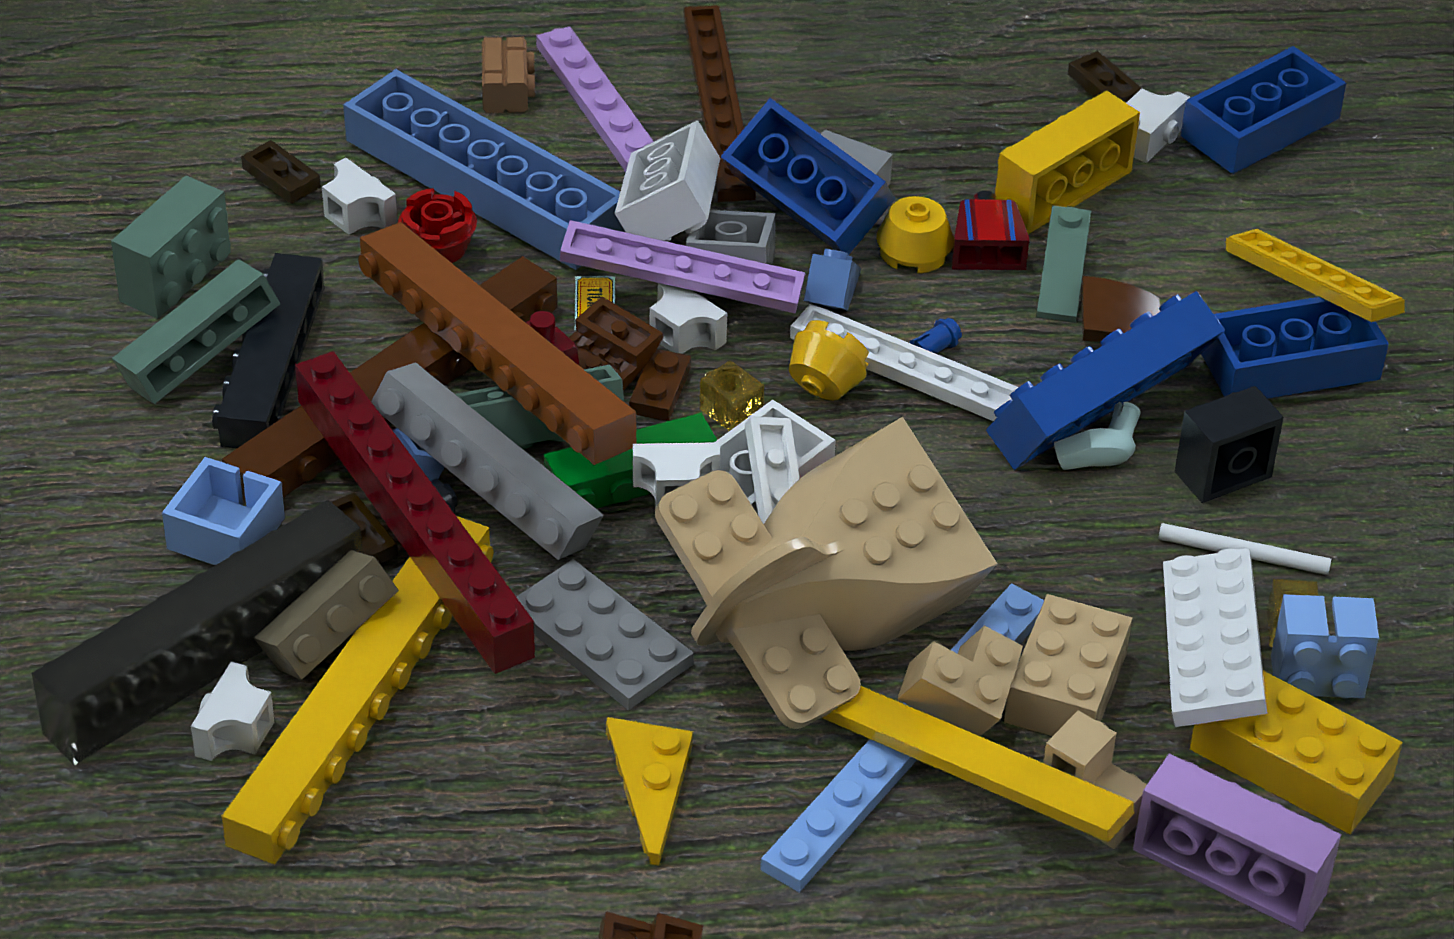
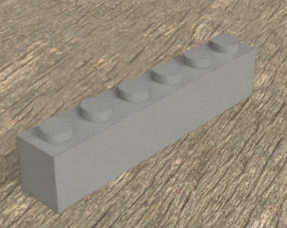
(486, 460)

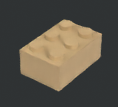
(1067, 665)

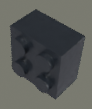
(1228, 444)

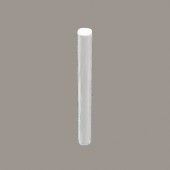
(1258, 551)

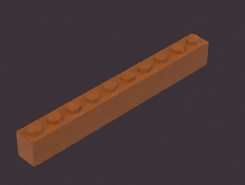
(499, 343)

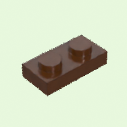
(660, 384)

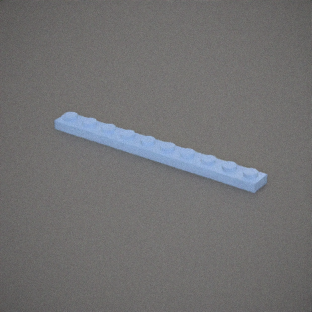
(873, 770)

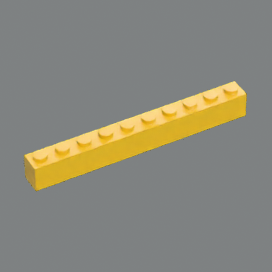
(338, 715)

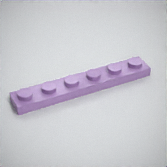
(593, 93)
(682, 266)

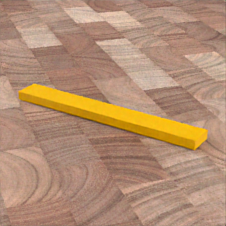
(985, 764)

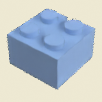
(209, 513)
(1321, 662)

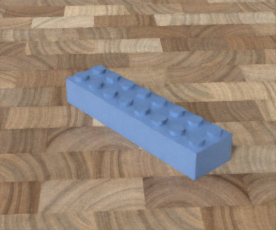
(469, 154)

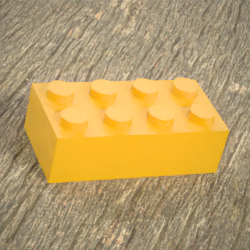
(1069, 159)
(1305, 754)

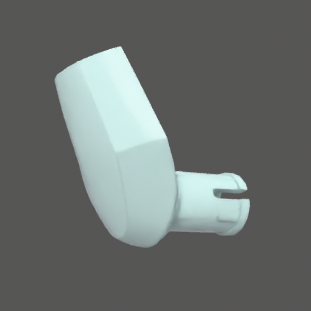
(1101, 445)

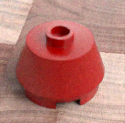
(441, 221)

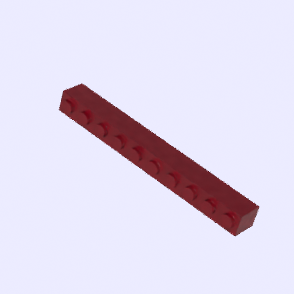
(416, 513)

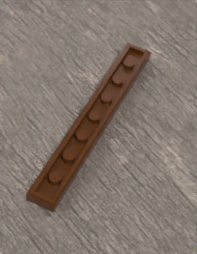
(716, 93)

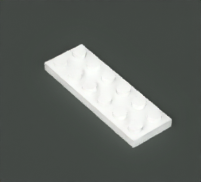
(1213, 638)

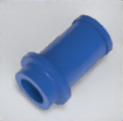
(942, 335)

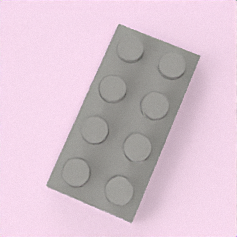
(603, 634)

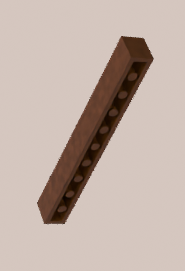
(294, 446)

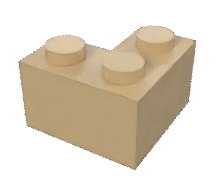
(965, 686)
(1086, 751)

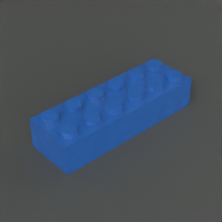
(1102, 377)

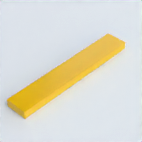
(1315, 275)

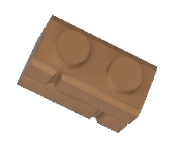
(505, 75)

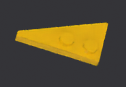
(652, 770)

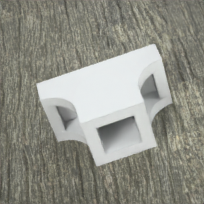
(1158, 122)
(357, 199)
(687, 320)
(671, 465)
(232, 716)

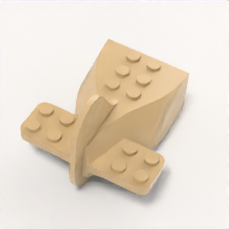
(836, 567)

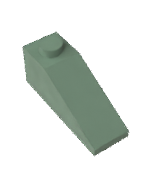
(1063, 263)

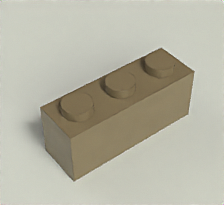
(326, 614)

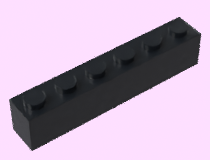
(270, 349)

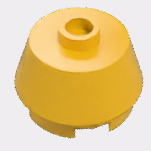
(915, 234)
(826, 362)

